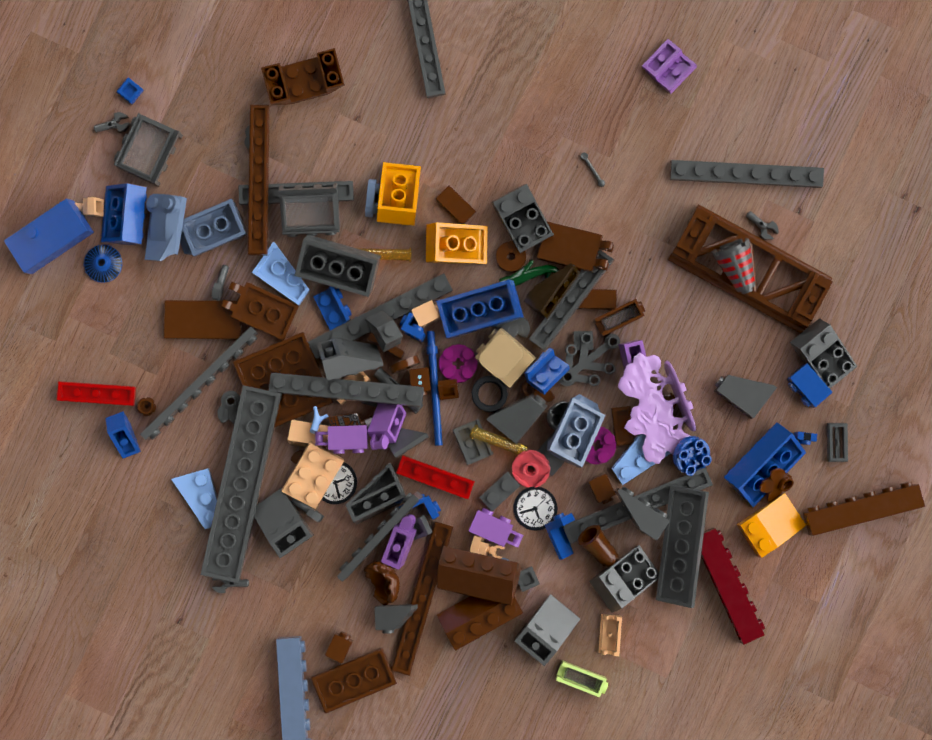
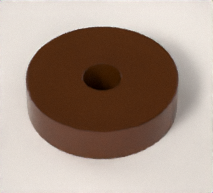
(503, 261)
(404, 364)

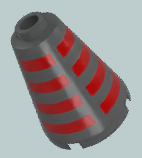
(737, 264)

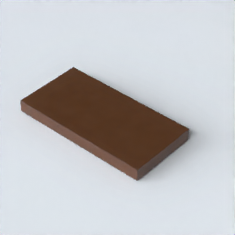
(199, 320)
(353, 680)

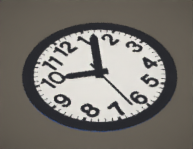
(342, 486)
(535, 508)

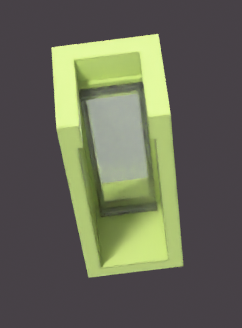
(581, 679)

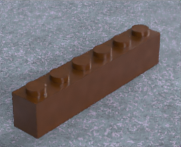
(863, 509)

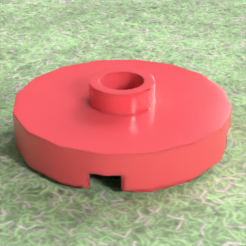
(529, 477)

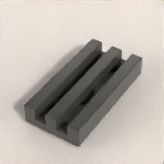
(830, 442)

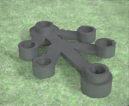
(586, 360)

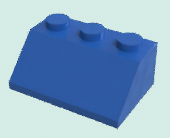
(124, 214)

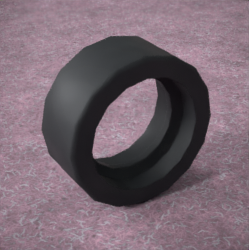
(489, 408)

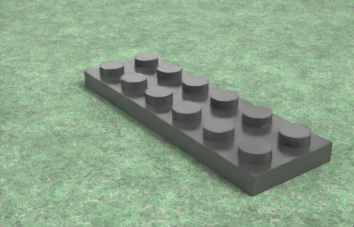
(682, 546)

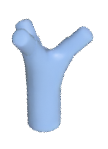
(317, 420)

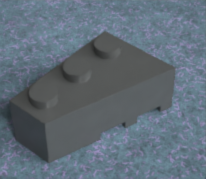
(377, 496)

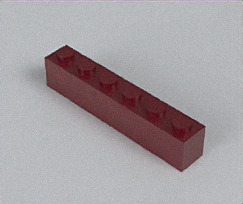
(729, 587)

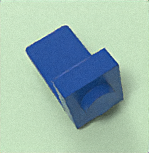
(432, 507)
(559, 536)

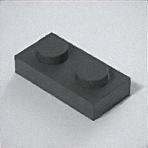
(499, 491)

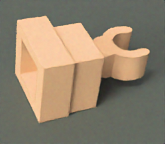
(92, 206)
(480, 547)

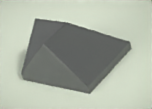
(406, 440)

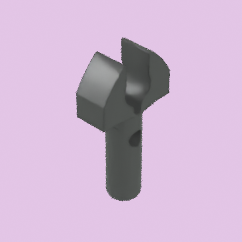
(113, 124)
(763, 226)
(217, 290)
(314, 514)
(243, 583)

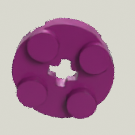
(450, 355)
(608, 448)

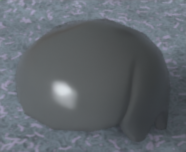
(555, 414)

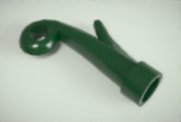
(526, 274)

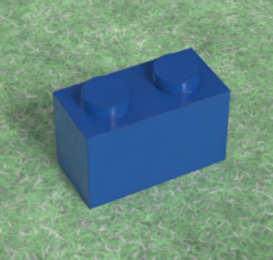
(809, 386)

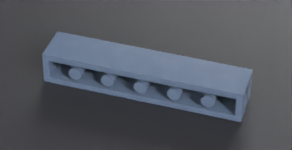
(292, 688)

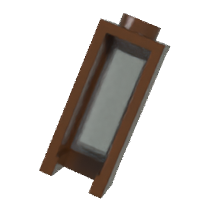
(619, 317)

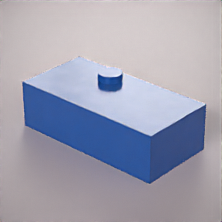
(48, 236)
(480, 309)

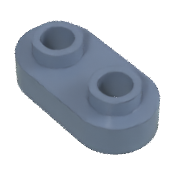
(372, 190)

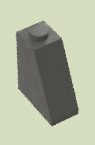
(744, 394)
(518, 417)

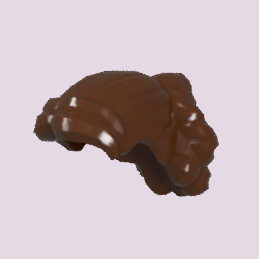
(384, 580)

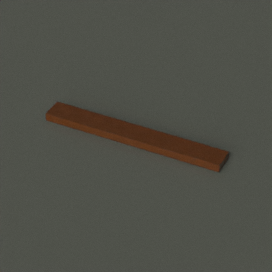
(258, 180)
(423, 597)

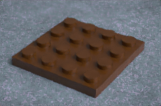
(285, 357)

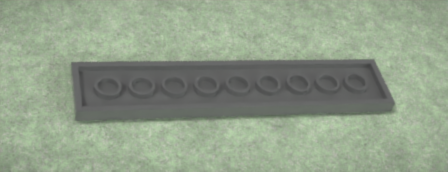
(241, 484)

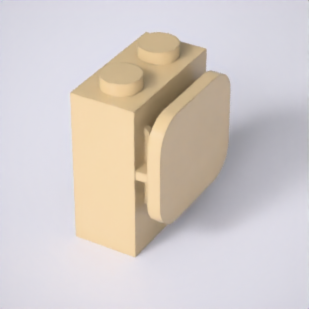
(504, 357)

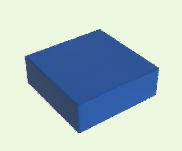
(130, 91)

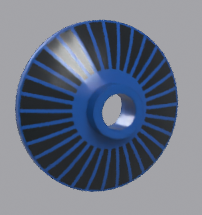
(109, 270)

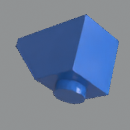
(122, 434)

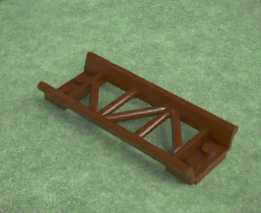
(811, 291)

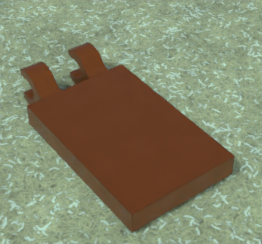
(574, 247)
(262, 309)

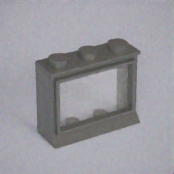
(146, 148)
(309, 210)

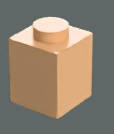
(426, 313)

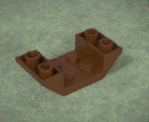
(303, 79)

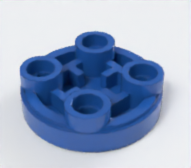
(691, 455)

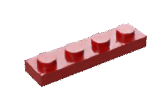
(96, 393)
(435, 477)

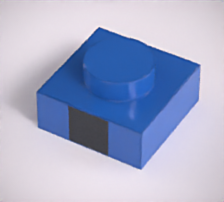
(805, 438)

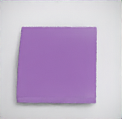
(669, 66)

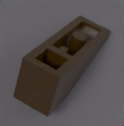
(549, 292)

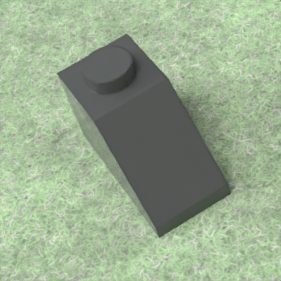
(384, 330)
(392, 616)

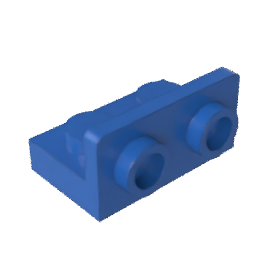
(332, 308)
(413, 331)
(546, 371)

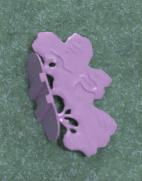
(654, 413)

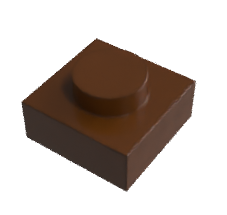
(448, 389)

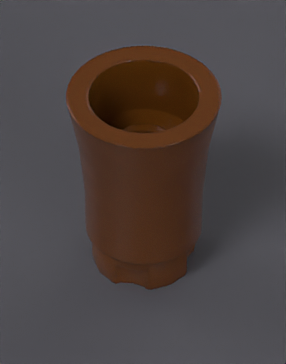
(598, 545)

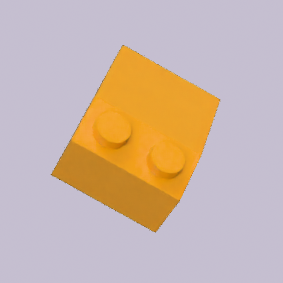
(398, 194)
(456, 243)
(771, 525)

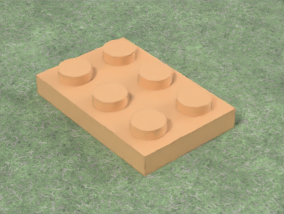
(312, 475)

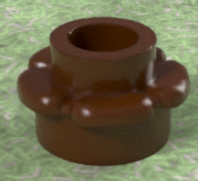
(146, 411)

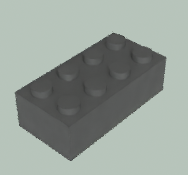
(337, 265)

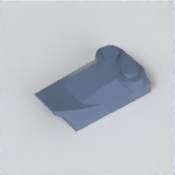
(164, 225)
(212, 228)
(576, 431)

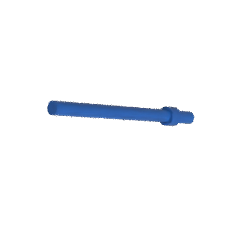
(432, 350)

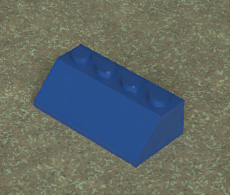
(774, 450)

